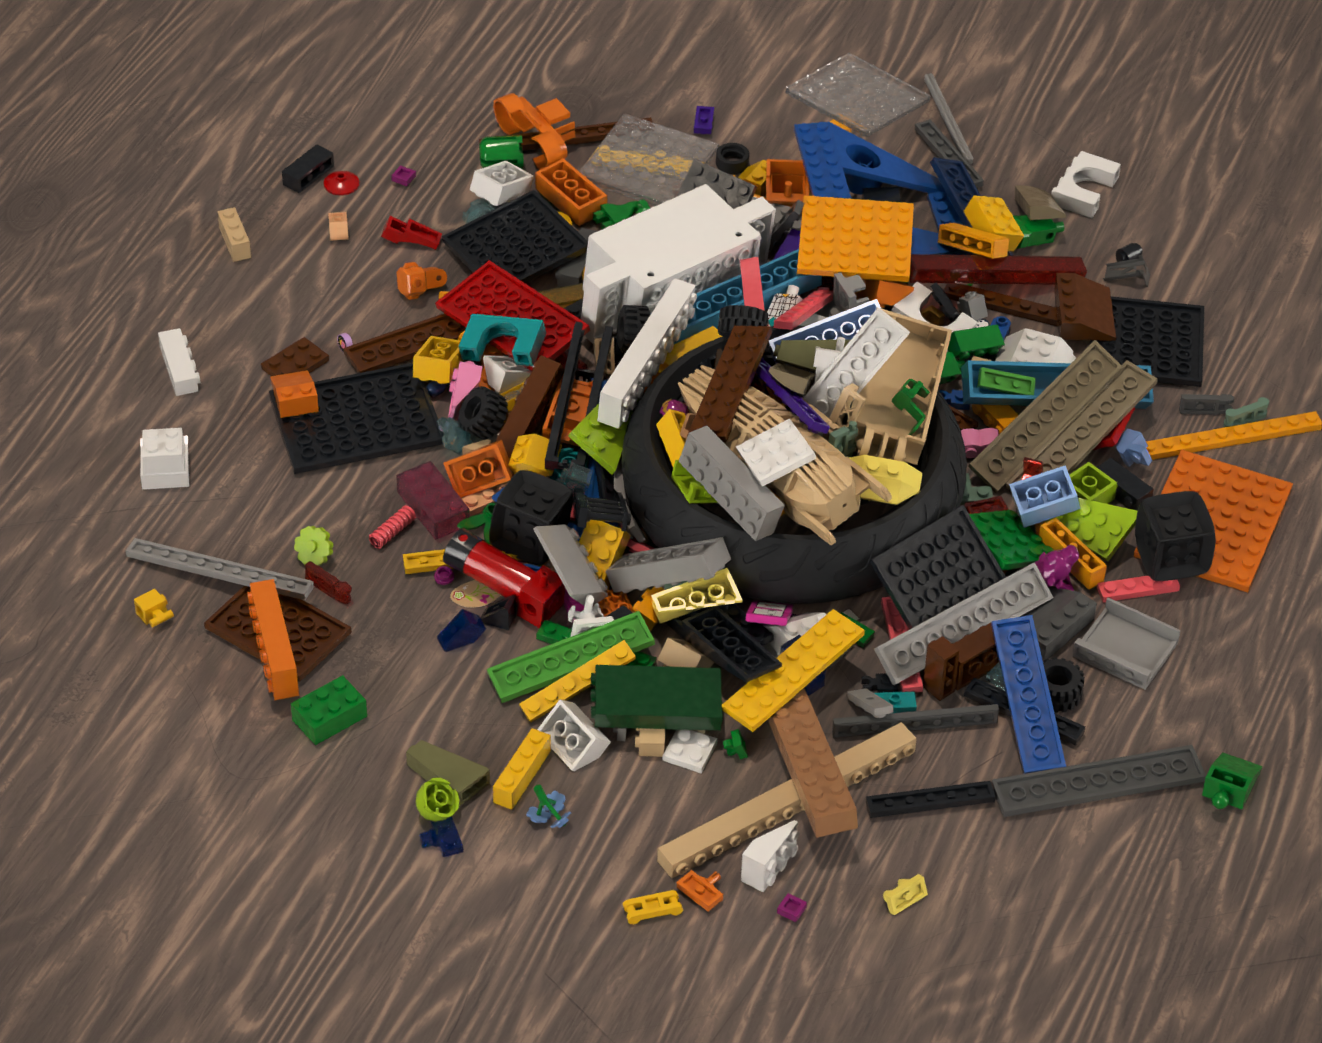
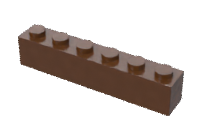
(531, 402)

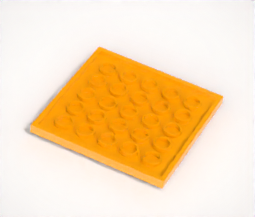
(855, 238)

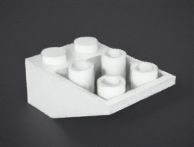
(769, 855)

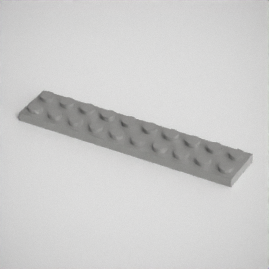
(1003, 600)

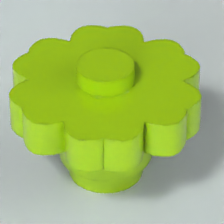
(313, 545)

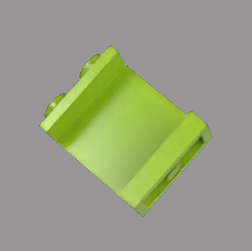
(689, 486)

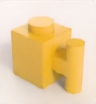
(152, 608)

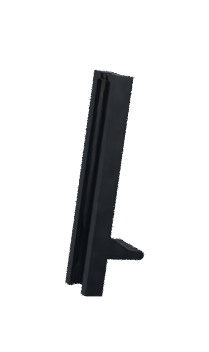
(571, 372)

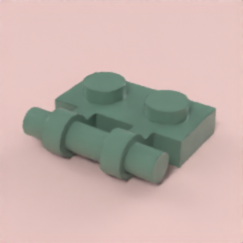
(844, 439)

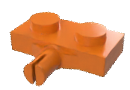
(701, 889)

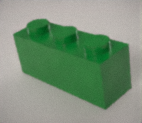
(976, 342)

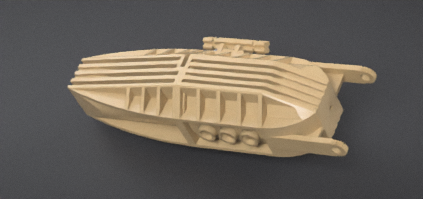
(813, 495)

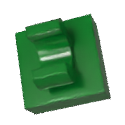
(736, 745)

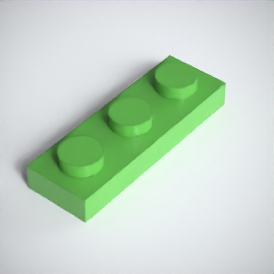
(1005, 382)

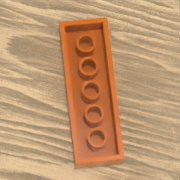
(273, 640)

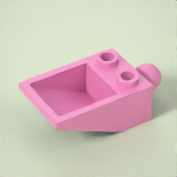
(466, 379)

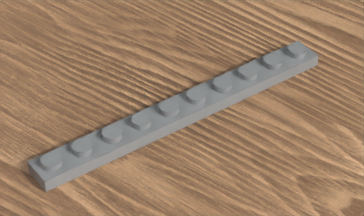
(217, 567)

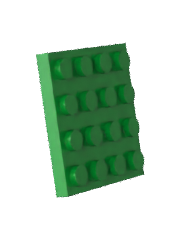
(1008, 539)

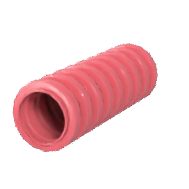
(392, 526)

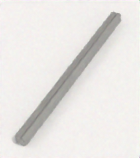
(948, 117)

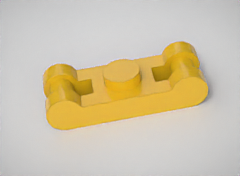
(652, 906)

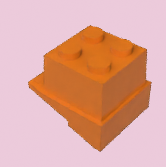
(786, 182)

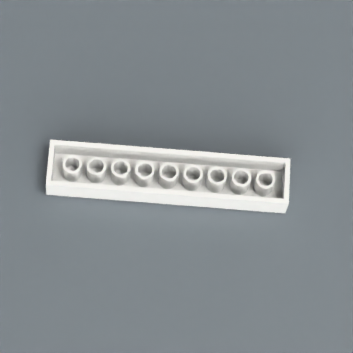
(646, 353)

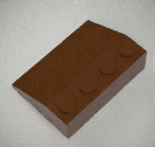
(1083, 308)

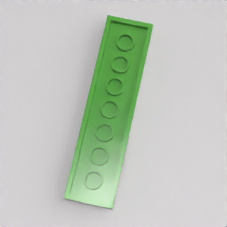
(557, 660)

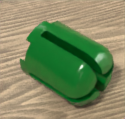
(501, 148)

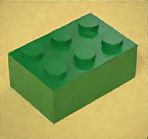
(329, 710)

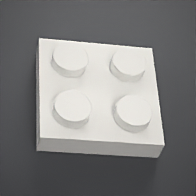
(690, 750)

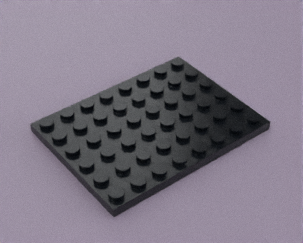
(361, 420)

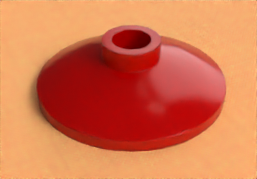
(341, 183)

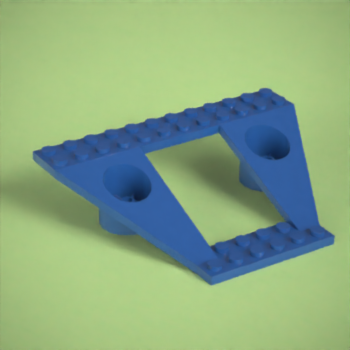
(845, 163)

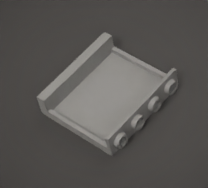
(1127, 644)

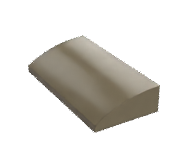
(1037, 203)
(793, 377)

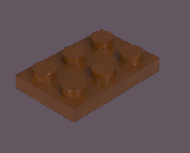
(297, 357)

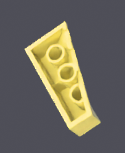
(695, 596)

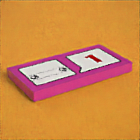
(769, 613)

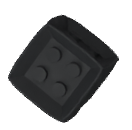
(524, 504)
(1175, 535)

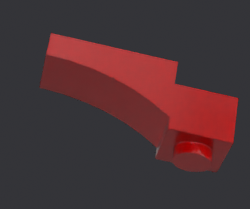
(412, 231)

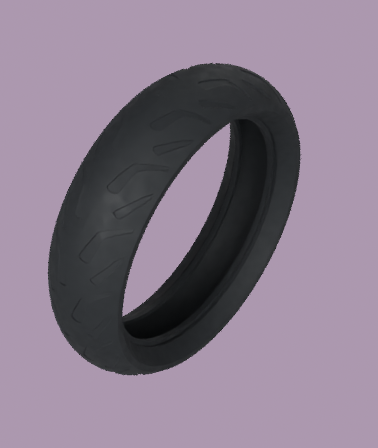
(783, 565)

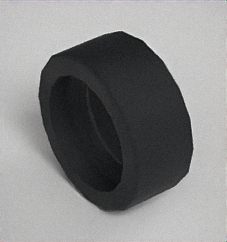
(732, 149)

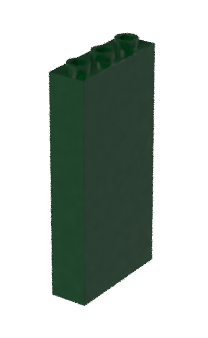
(656, 697)

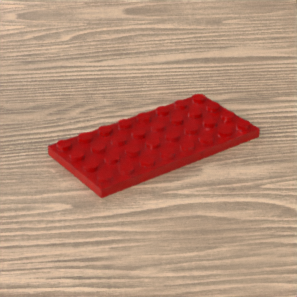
(499, 293)

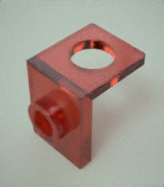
(1031, 467)

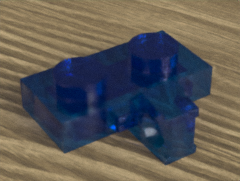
(443, 835)

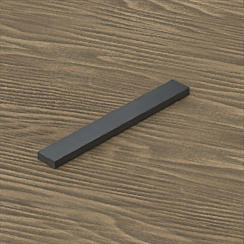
(916, 720)

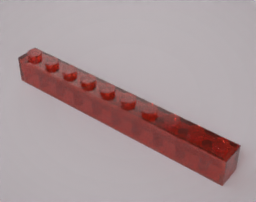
(986, 270)

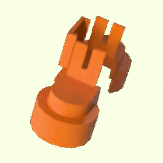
(518, 114)

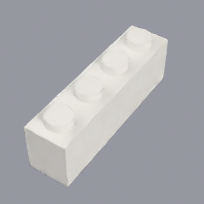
(179, 362)

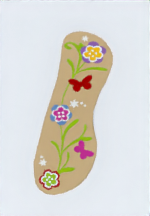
(476, 594)

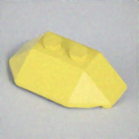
(897, 476)

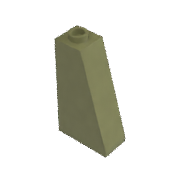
(802, 352)
(435, 762)

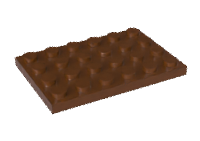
(309, 629)

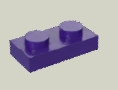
(703, 120)

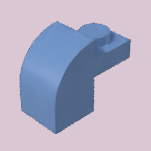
(1133, 448)

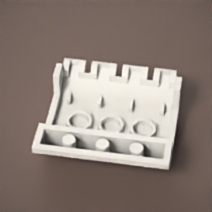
(1035, 346)

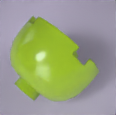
(437, 800)

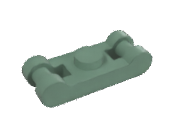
(1247, 414)

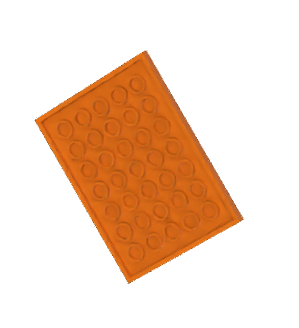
(1242, 509)

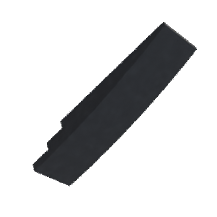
(725, 643)

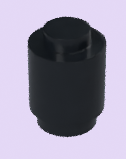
(1129, 252)

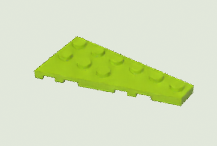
(600, 440)
(1100, 526)

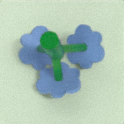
(552, 803)

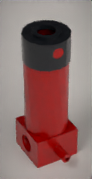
(536, 593)

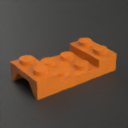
(576, 410)

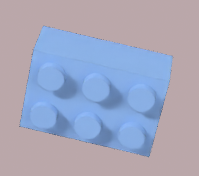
(1044, 496)

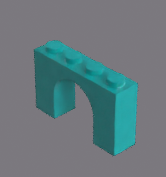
(484, 328)

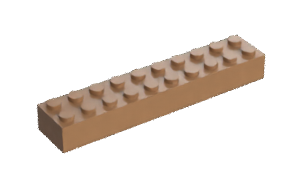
(813, 767)

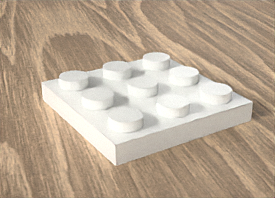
(776, 452)

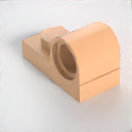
(338, 226)

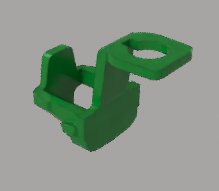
(903, 399)

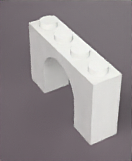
(1085, 168)
(915, 301)

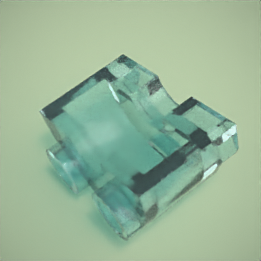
(478, 208)
(454, 437)

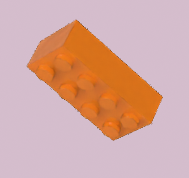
(570, 191)

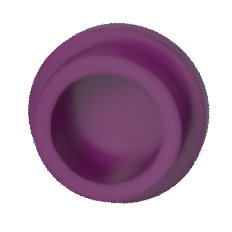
(444, 575)

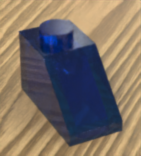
(461, 631)

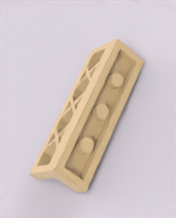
(843, 407)

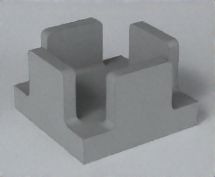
(844, 289)

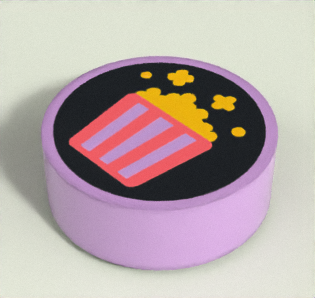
(344, 340)

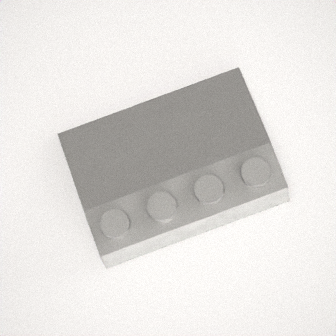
(571, 562)

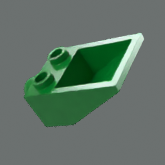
(1230, 781)

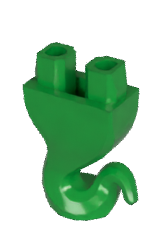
(612, 213)

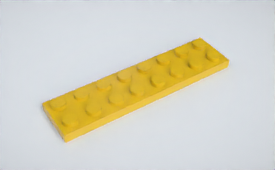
(800, 665)

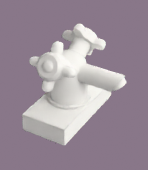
(587, 618)

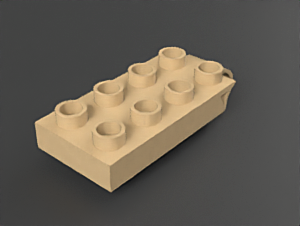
(880, 424)

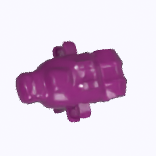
(1057, 565)

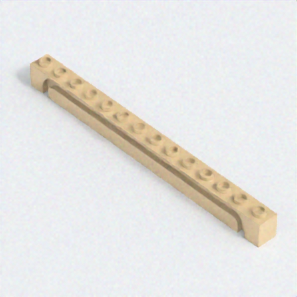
(779, 804)

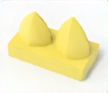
(905, 894)

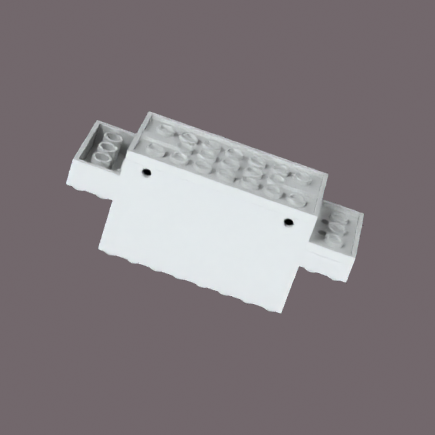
(682, 239)

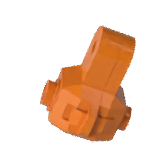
(415, 280)

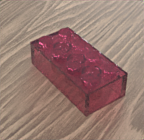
(432, 499)

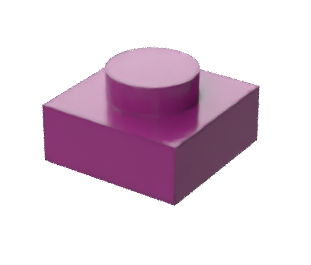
(403, 175)
(792, 907)

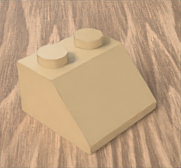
(682, 654)

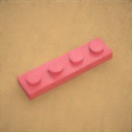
(1135, 588)

